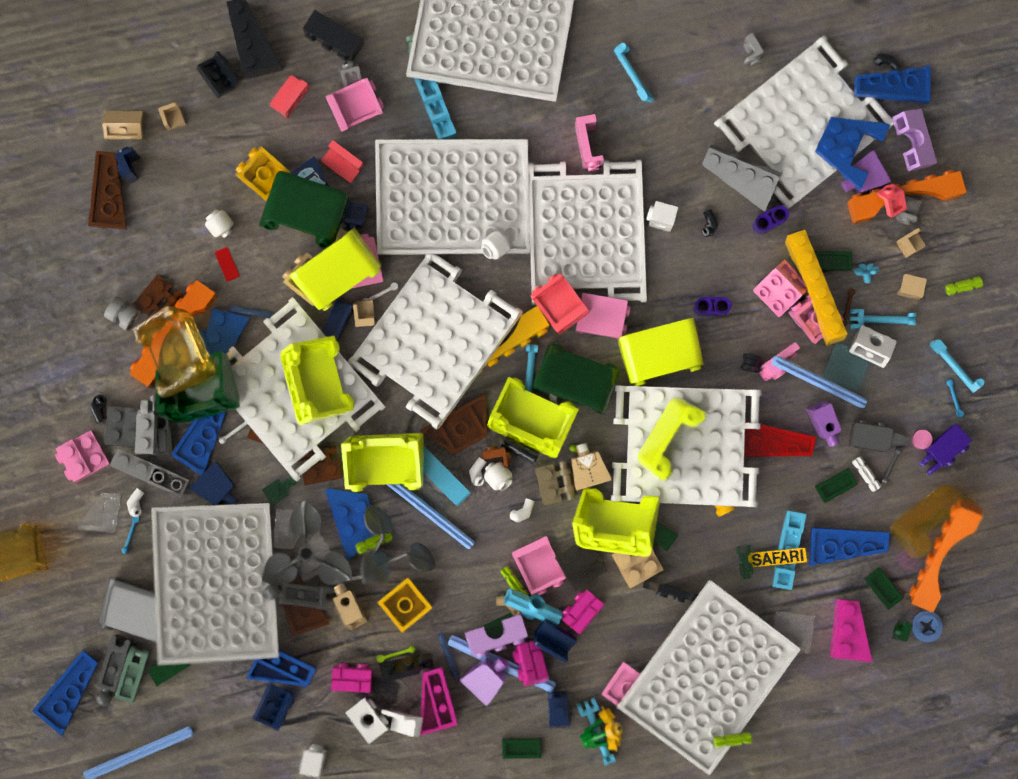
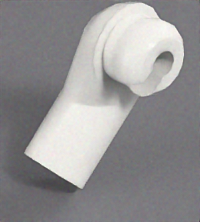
(475, 472)
(133, 503)
(523, 513)

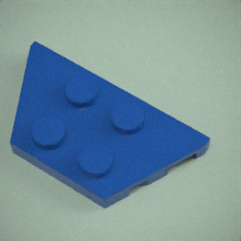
(348, 514)

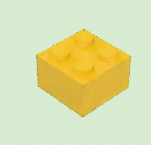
(405, 604)

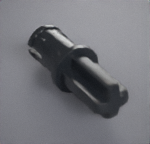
(519, 450)

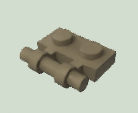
(549, 486)

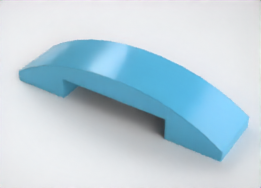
(789, 539)

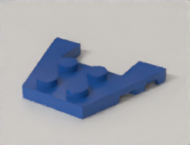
(842, 141)

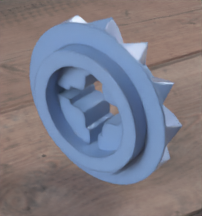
(936, 625)

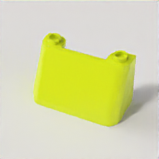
(336, 270)
(661, 351)
(315, 380)
(531, 418)
(651, 452)
(383, 460)
(615, 525)

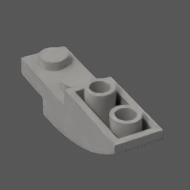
(149, 472)

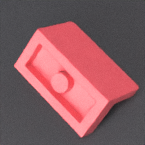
(289, 95)
(342, 162)

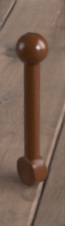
(851, 292)

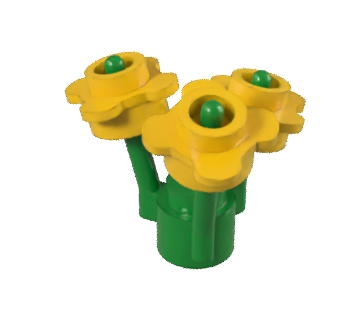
(612, 731)

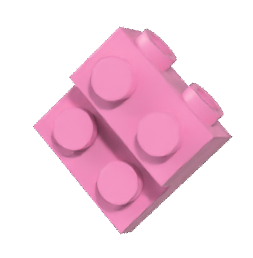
(805, 317)
(770, 371)
(82, 456)
(620, 683)

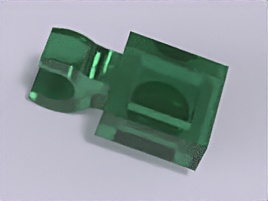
(277, 491)
(744, 565)

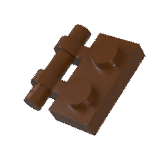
(154, 294)
(323, 471)

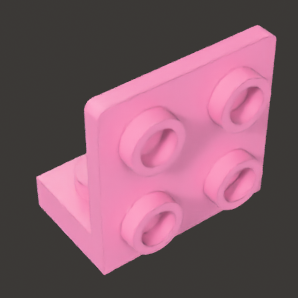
(781, 288)

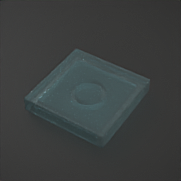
(845, 368)

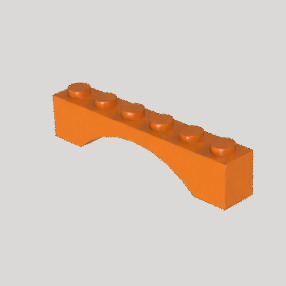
(943, 187)
(196, 301)
(962, 523)

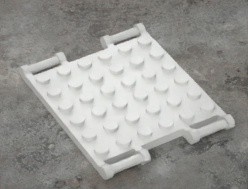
(790, 115)
(588, 229)
(434, 339)
(267, 401)
(703, 457)

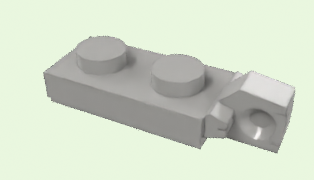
(146, 429)

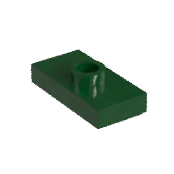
(902, 631)

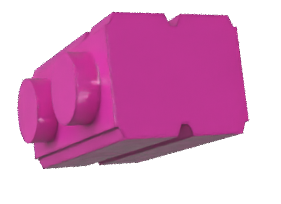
(582, 611)
(531, 664)
(351, 678)

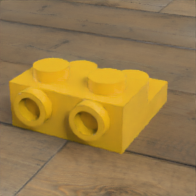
(259, 171)

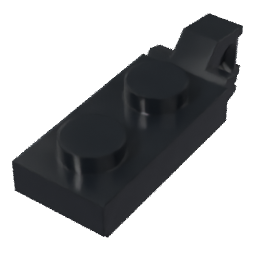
(405, 667)

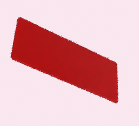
(227, 264)

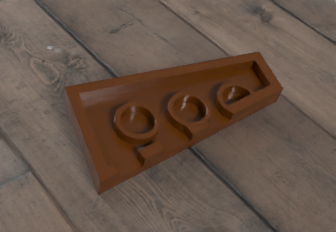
(106, 195)
(303, 618)

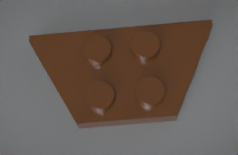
(462, 427)

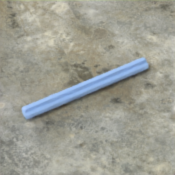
(819, 381)
(433, 515)
(512, 668)
(139, 753)

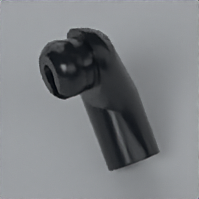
(883, 58)
(711, 225)
(96, 408)

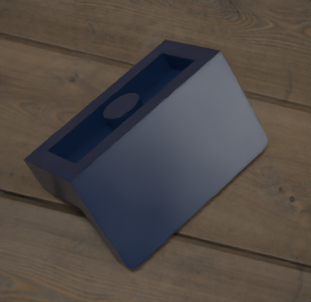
(338, 319)
(554, 640)

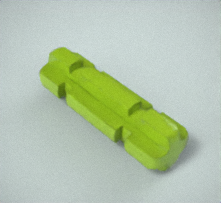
(964, 285)
(372, 542)
(512, 580)
(733, 739)

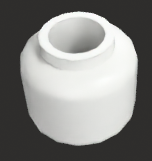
(219, 223)
(495, 245)
(498, 476)

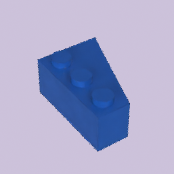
(284, 669)

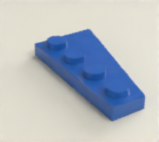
(903, 85)
(224, 331)
(198, 442)
(838, 544)
(63, 698)

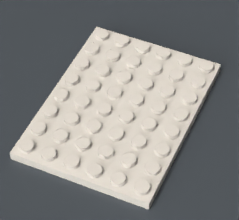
(492, 44)
(451, 195)
(212, 583)
(708, 676)

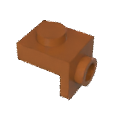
(493, 452)

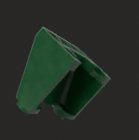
(305, 207)
(576, 378)
(204, 399)

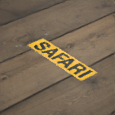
(778, 557)

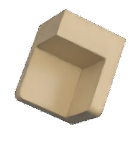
(172, 116)
(911, 243)
(912, 287)
(364, 313)

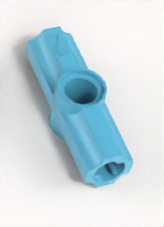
(532, 607)

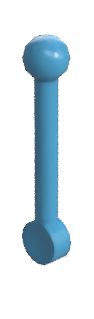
(959, 413)
(125, 549)

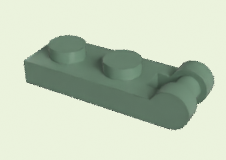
(132, 674)

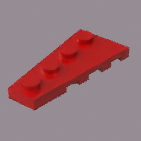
(777, 443)

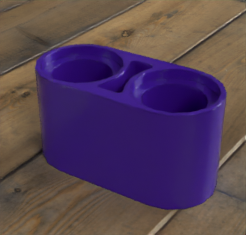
(770, 219)
(712, 306)

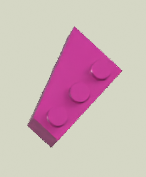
(848, 632)
(436, 704)

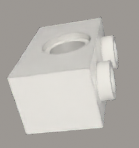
(662, 216)
(872, 346)
(368, 731)
(313, 761)

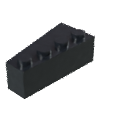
(252, 46)

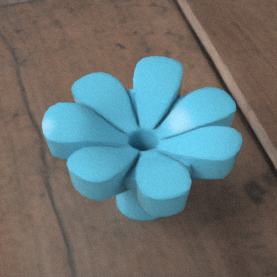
(866, 271)

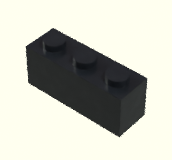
(332, 36)

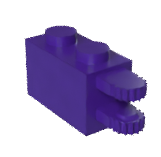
(946, 448)

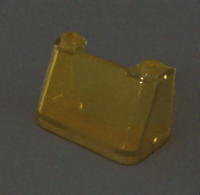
(175, 350)
(912, 526)
(21, 553)

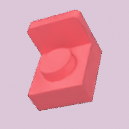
(893, 199)

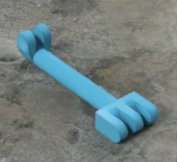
(643, 92)
(910, 319)
(940, 348)
(532, 350)
(589, 711)

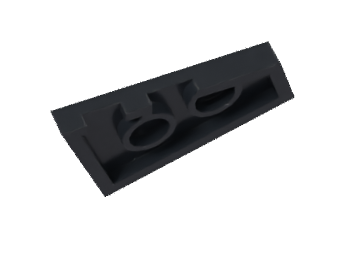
(664, 591)

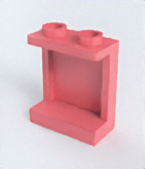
(559, 303)

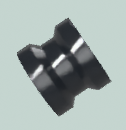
(751, 363)

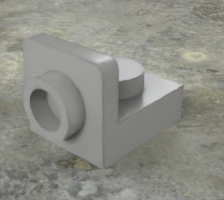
(753, 47)
(349, 73)
(909, 215)

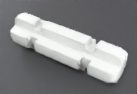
(866, 474)

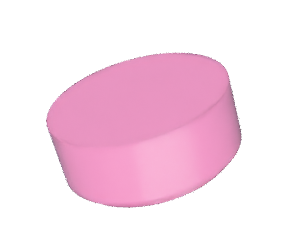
(922, 439)

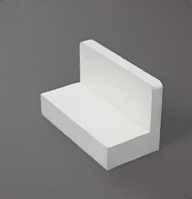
(404, 722)

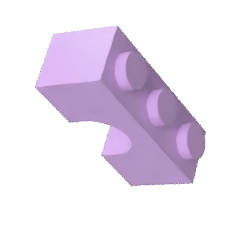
(913, 125)
(480, 643)

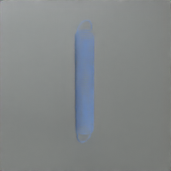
(264, 314)
(446, 655)

